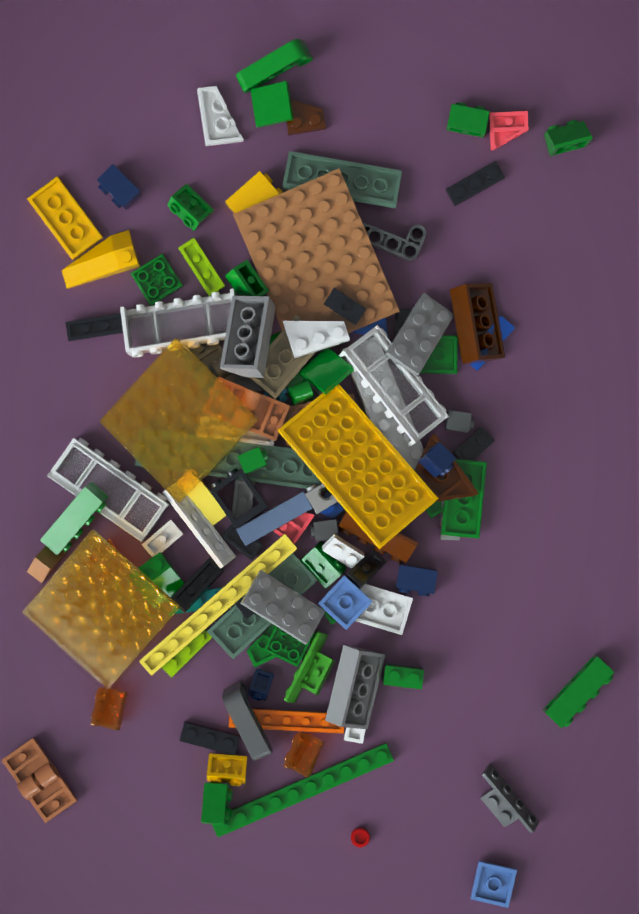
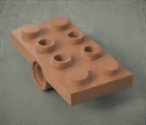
(267, 410)
(39, 780)

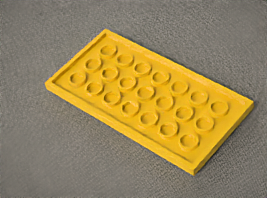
(358, 465)

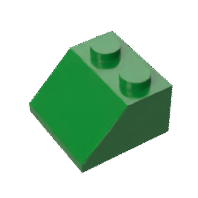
(567, 138)
(162, 574)

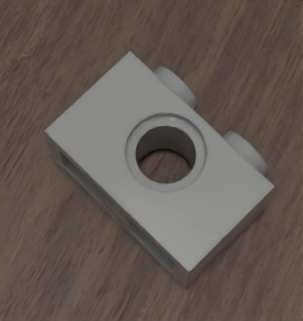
(316, 500)

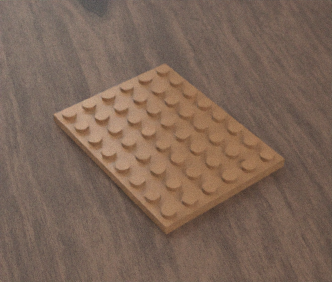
(315, 243)

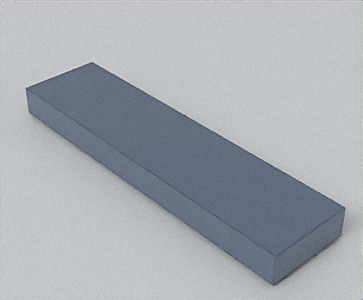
(274, 518)

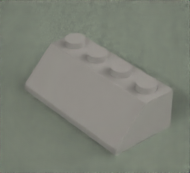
(248, 336)
(355, 687)

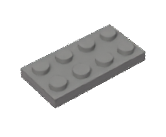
(419, 334)
(283, 607)

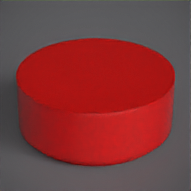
(360, 837)

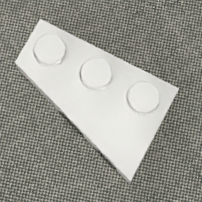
(216, 120)
(313, 336)

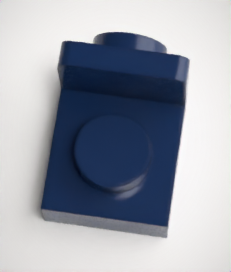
(260, 685)

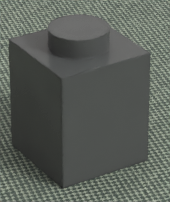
(459, 421)
(324, 529)

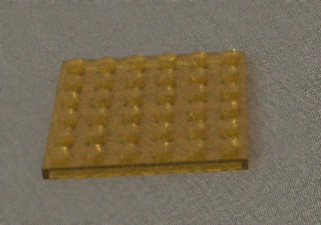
(178, 420)
(101, 609)

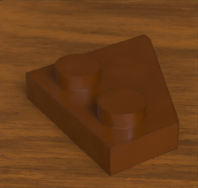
(306, 119)

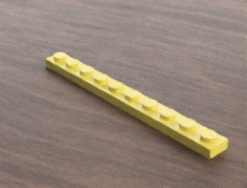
(216, 605)

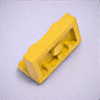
(227, 769)

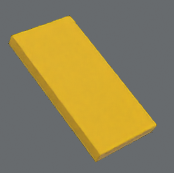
(65, 218)

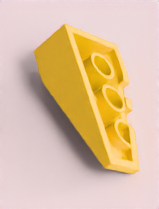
(106, 259)

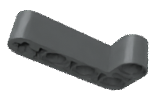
(402, 243)
(236, 702)

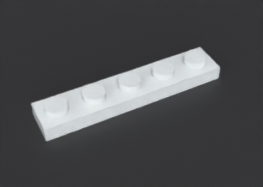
(202, 530)

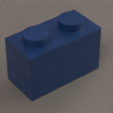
(119, 187)
(437, 460)
(416, 579)

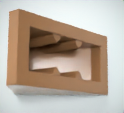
(44, 563)

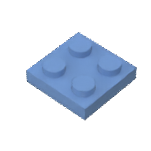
(345, 602)
(493, 883)

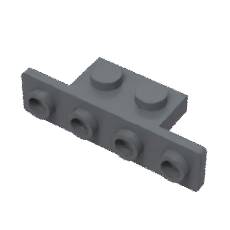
(505, 803)

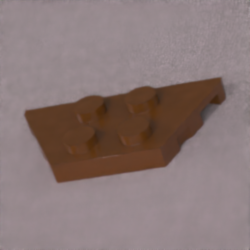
(450, 485)

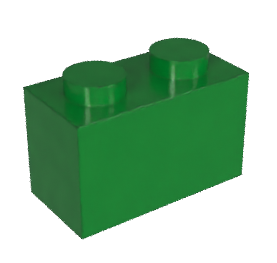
(467, 119)
(246, 280)
(253, 460)
(403, 676)
(216, 804)

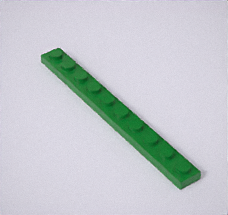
(306, 788)

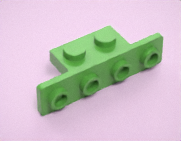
(312, 671)

